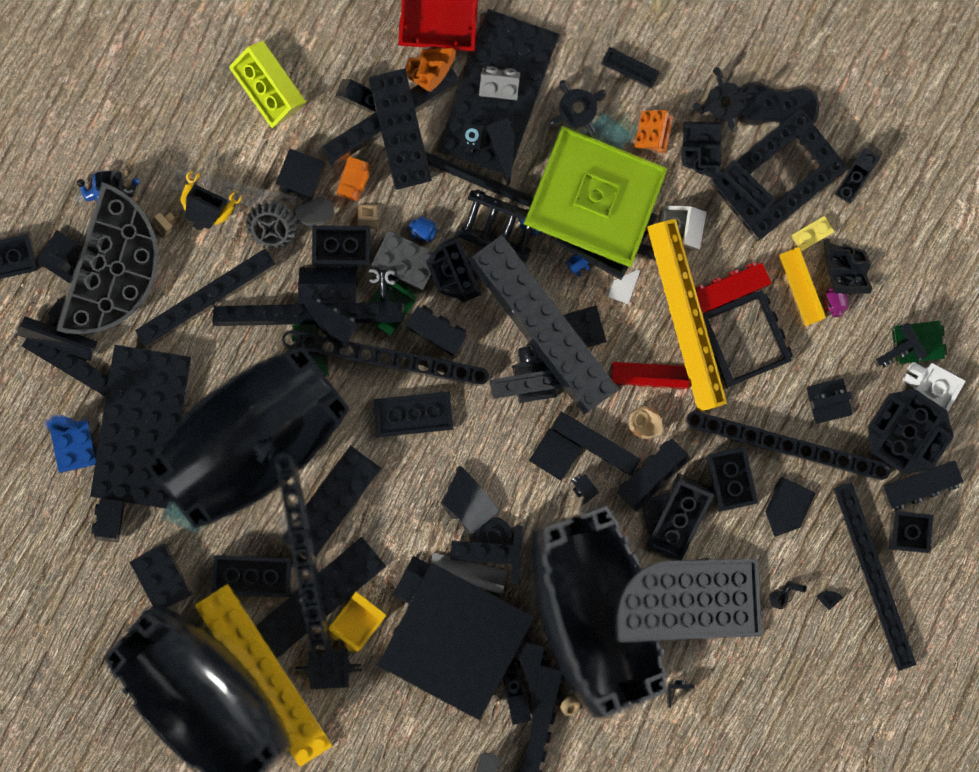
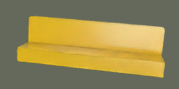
(802, 286)

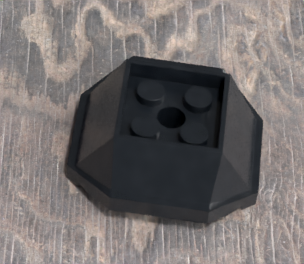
(930, 432)

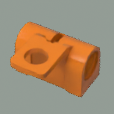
(354, 179)

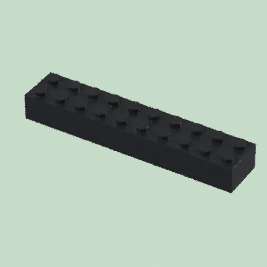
(542, 324)

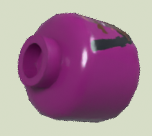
(835, 303)

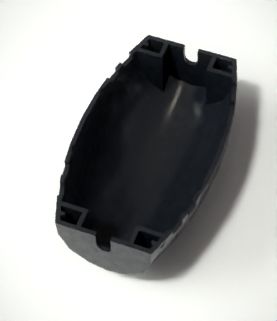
(209, 452)
(577, 584)
(197, 695)

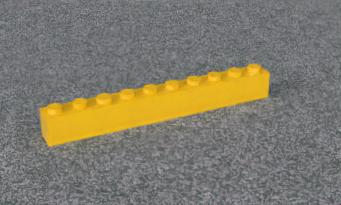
(686, 315)

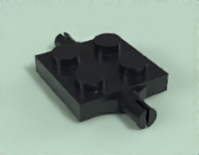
(330, 671)

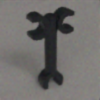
(384, 277)

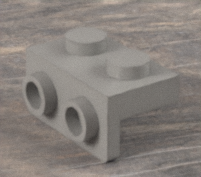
(499, 83)

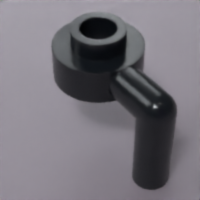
(779, 597)

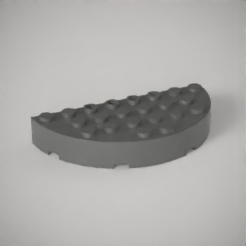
(112, 266)

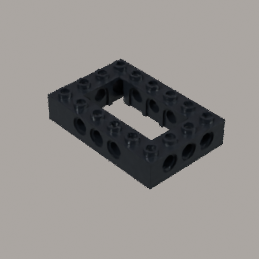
(829, 163)

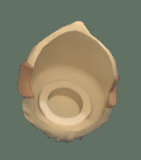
(645, 422)

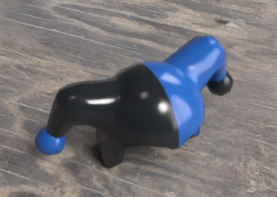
(109, 177)

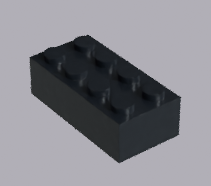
(253, 575)

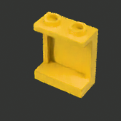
(356, 622)

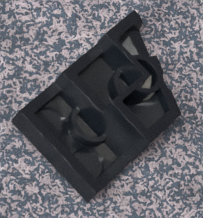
(702, 147)
(847, 268)
(468, 502)

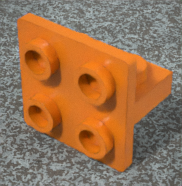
(654, 130)

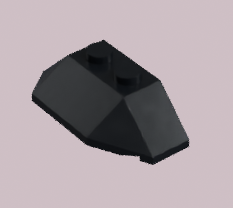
(452, 271)

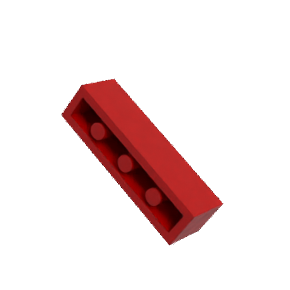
(733, 287)

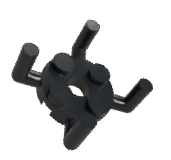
(721, 91)
(577, 119)

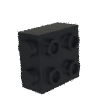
(300, 175)

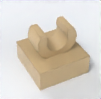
(163, 224)

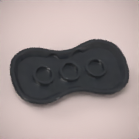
(778, 104)

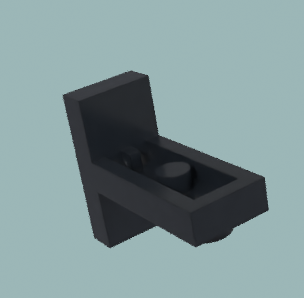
(902, 350)

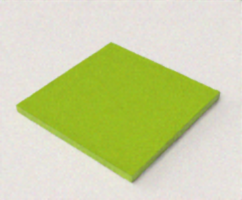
(596, 196)

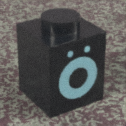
(471, 138)

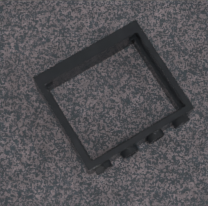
(778, 335)

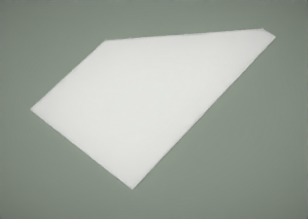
(623, 289)

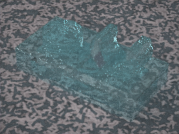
(611, 131)
(175, 516)

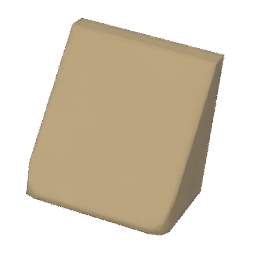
(367, 215)

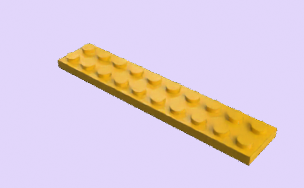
(241, 637)

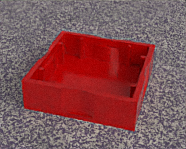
(438, 24)

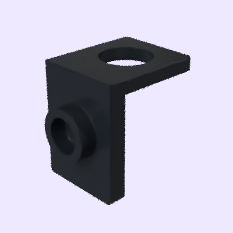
(679, 684)

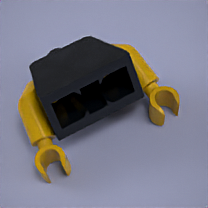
(204, 206)

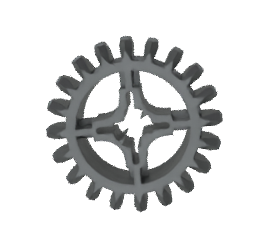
(276, 234)

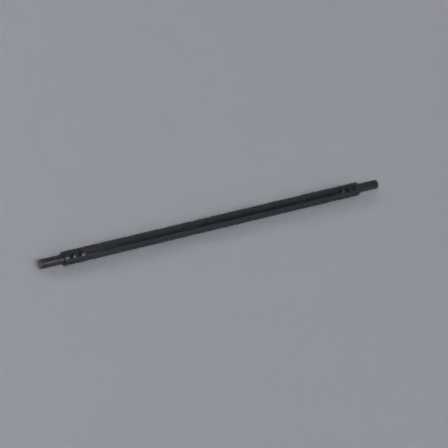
(499, 188)

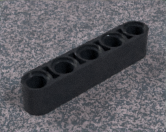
(595, 443)

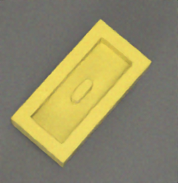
(812, 233)

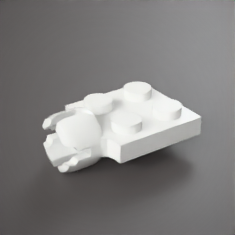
(934, 383)

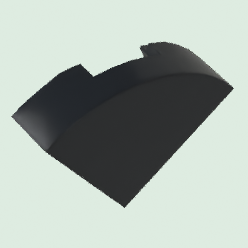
(829, 598)

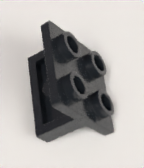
(829, 401)

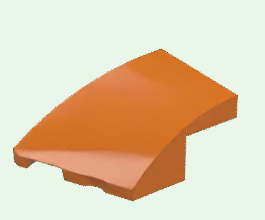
(430, 67)

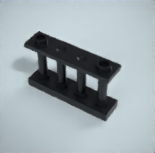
(485, 237)

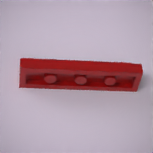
(650, 375)

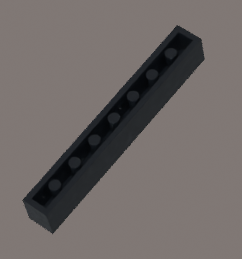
(369, 128)
(206, 298)

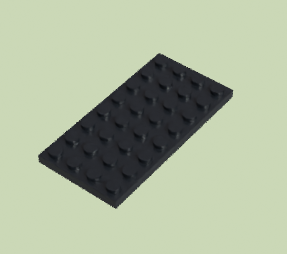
(504, 45)
(139, 411)

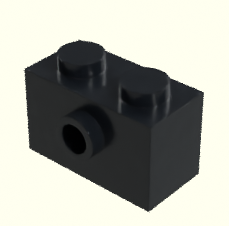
(108, 520)

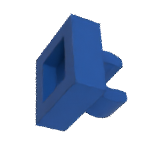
(576, 263)

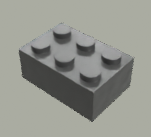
(406, 258)

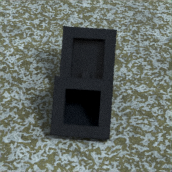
(411, 579)

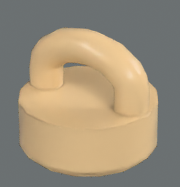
(569, 705)

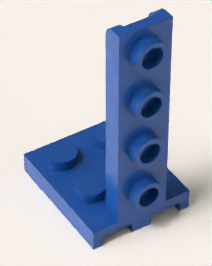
(71, 443)

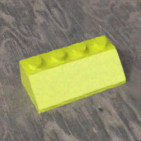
(267, 84)

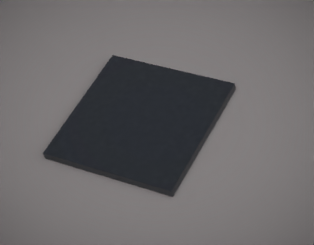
(455, 641)

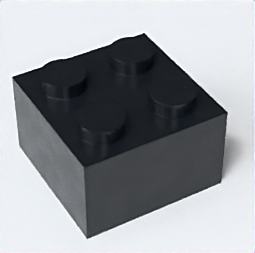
(910, 532)

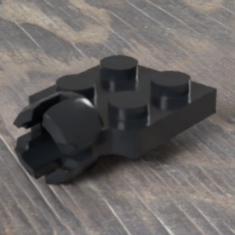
(529, 363)

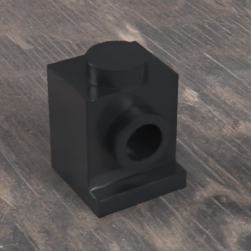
(584, 488)

